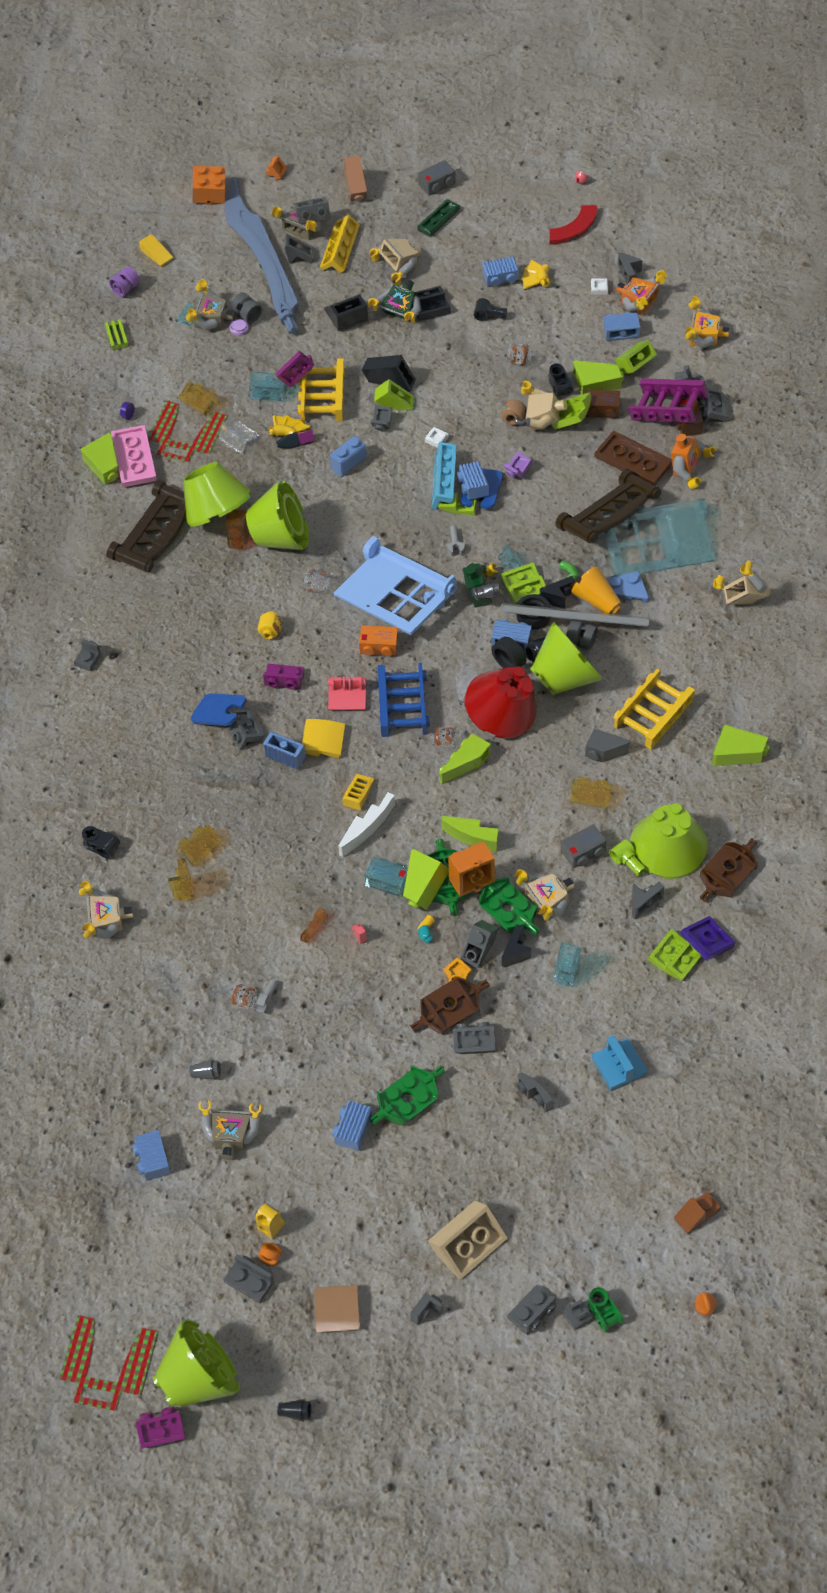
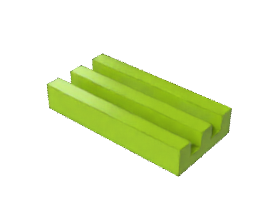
(113, 325)

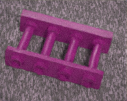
(668, 388)

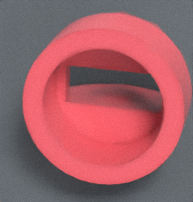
(581, 177)

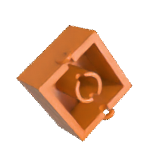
(209, 184)
(471, 868)

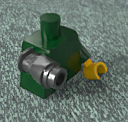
(477, 583)

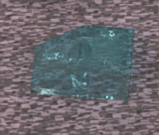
(567, 964)

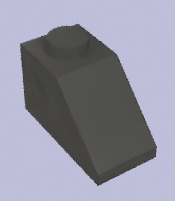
(605, 746)

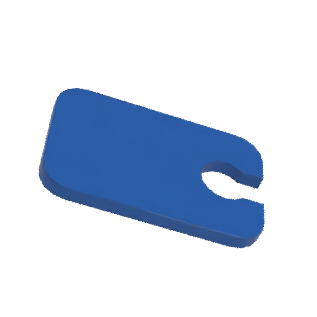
(494, 480)
(214, 709)

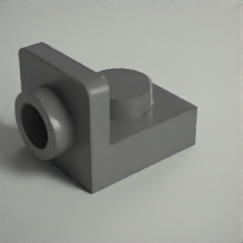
(88, 655)
(422, 1308)

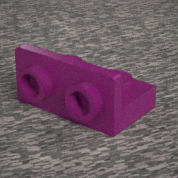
(295, 369)
(283, 676)
(159, 1427)

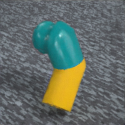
(424, 931)

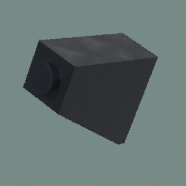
(394, 367)

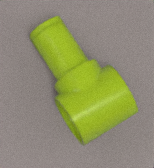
(624, 854)

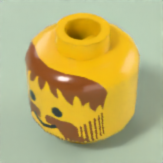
(270, 625)

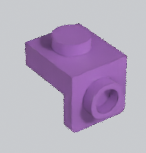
(518, 465)

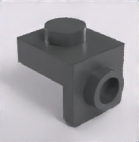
(382, 417)

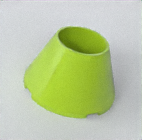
(211, 493)
(278, 520)

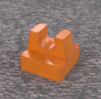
(276, 168)

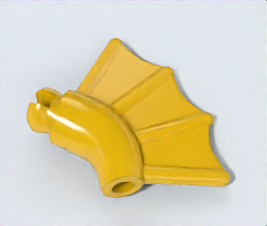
(535, 274)
(286, 425)

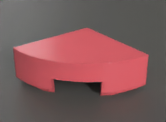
(360, 933)

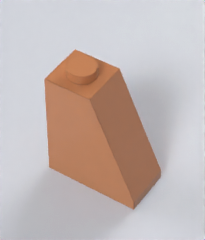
(355, 178)

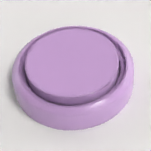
(239, 327)

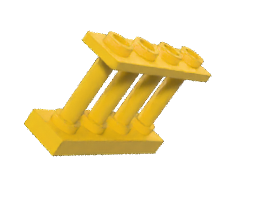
(337, 396)
(662, 723)

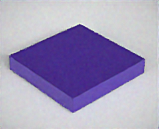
(708, 938)

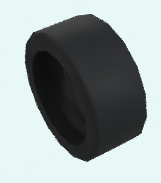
(533, 600)
(508, 653)

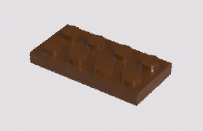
(628, 454)

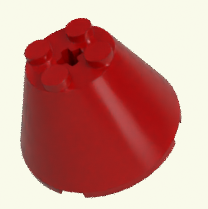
(502, 702)

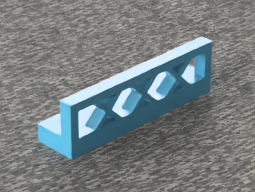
(443, 474)

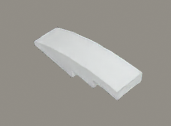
(364, 827)

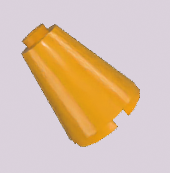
(597, 591)

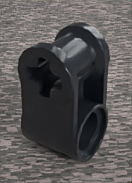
(559, 380)
(99, 841)

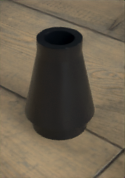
(295, 1409)

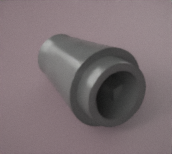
(207, 1069)

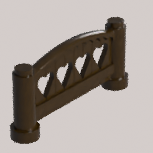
(629, 484)
(129, 551)

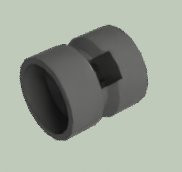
(246, 307)
(576, 630)

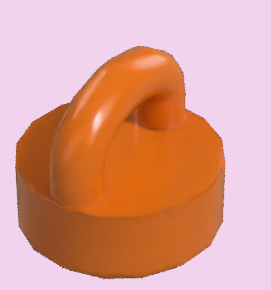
(271, 1252)
(705, 1304)

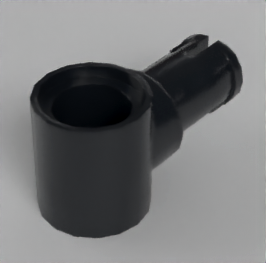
(485, 310)

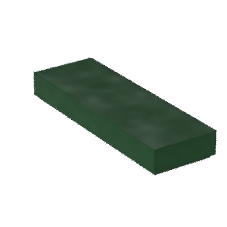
(438, 217)

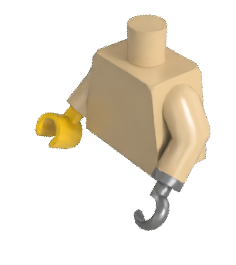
(542, 408)

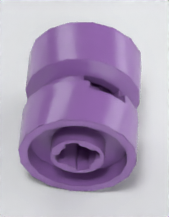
(124, 281)

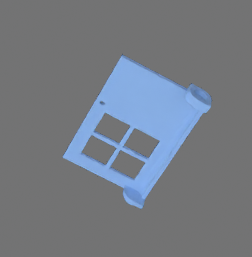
(381, 576)

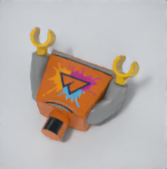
(640, 293)
(686, 456)

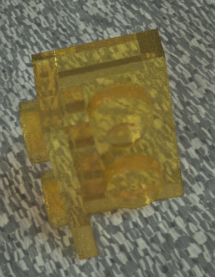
(198, 398)
(590, 793)
(198, 845)
(181, 884)

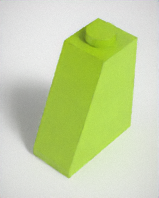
(597, 376)
(101, 458)
(739, 747)
(423, 879)

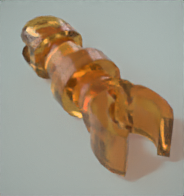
(319, 918)

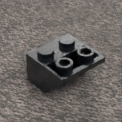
(347, 312)

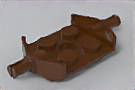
(725, 881)
(441, 1018)

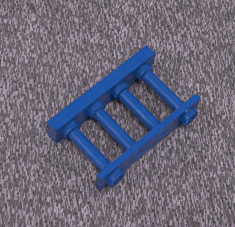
(387, 708)

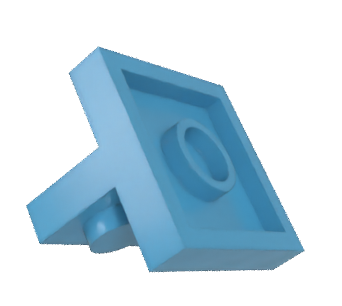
(618, 1063)

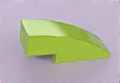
(470, 832)

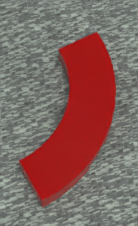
(576, 227)

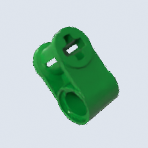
(606, 1312)

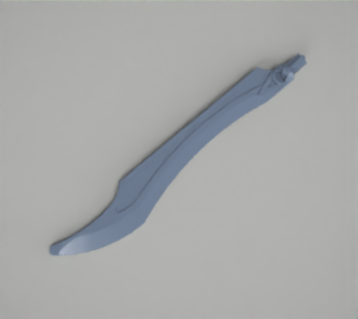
(254, 234)

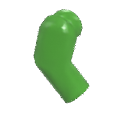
(570, 568)

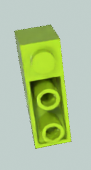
(469, 757)

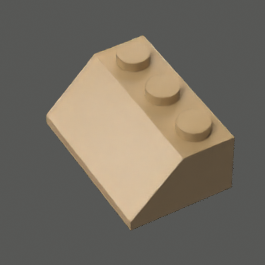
(468, 1239)

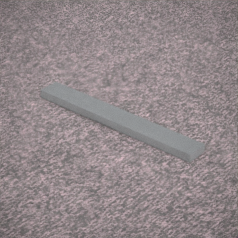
(574, 614)

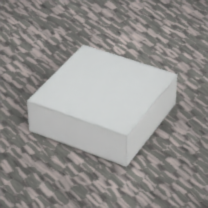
(599, 286)
(436, 436)

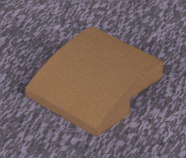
(336, 1308)

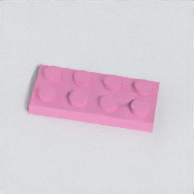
(133, 456)

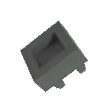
(577, 1314)

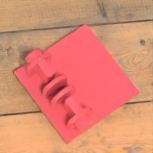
(347, 693)

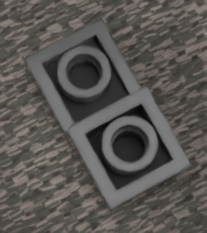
(532, 1088)

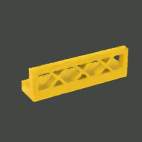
(340, 244)

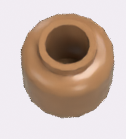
(511, 410)

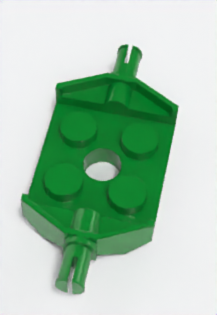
(503, 893)
(446, 894)
(419, 1085)

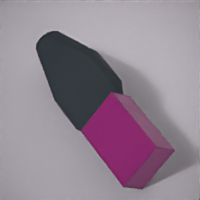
(293, 440)

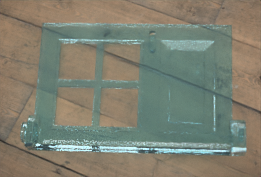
(681, 533)

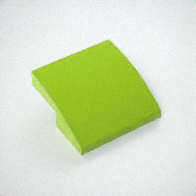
(576, 411)
(522, 581)
(674, 955)

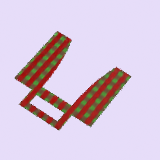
(203, 441)
(131, 1375)

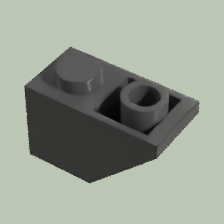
(479, 943)

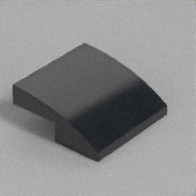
(432, 303)

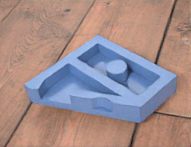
(629, 586)

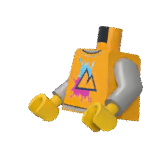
(704, 327)

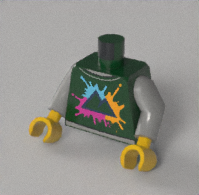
(398, 302)

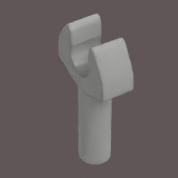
(455, 544)
(263, 999)

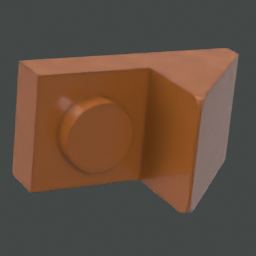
(697, 1212)

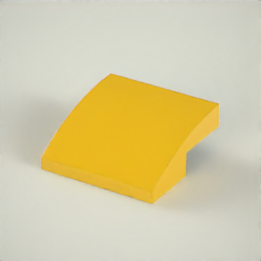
(323, 737)

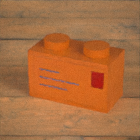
(378, 640)

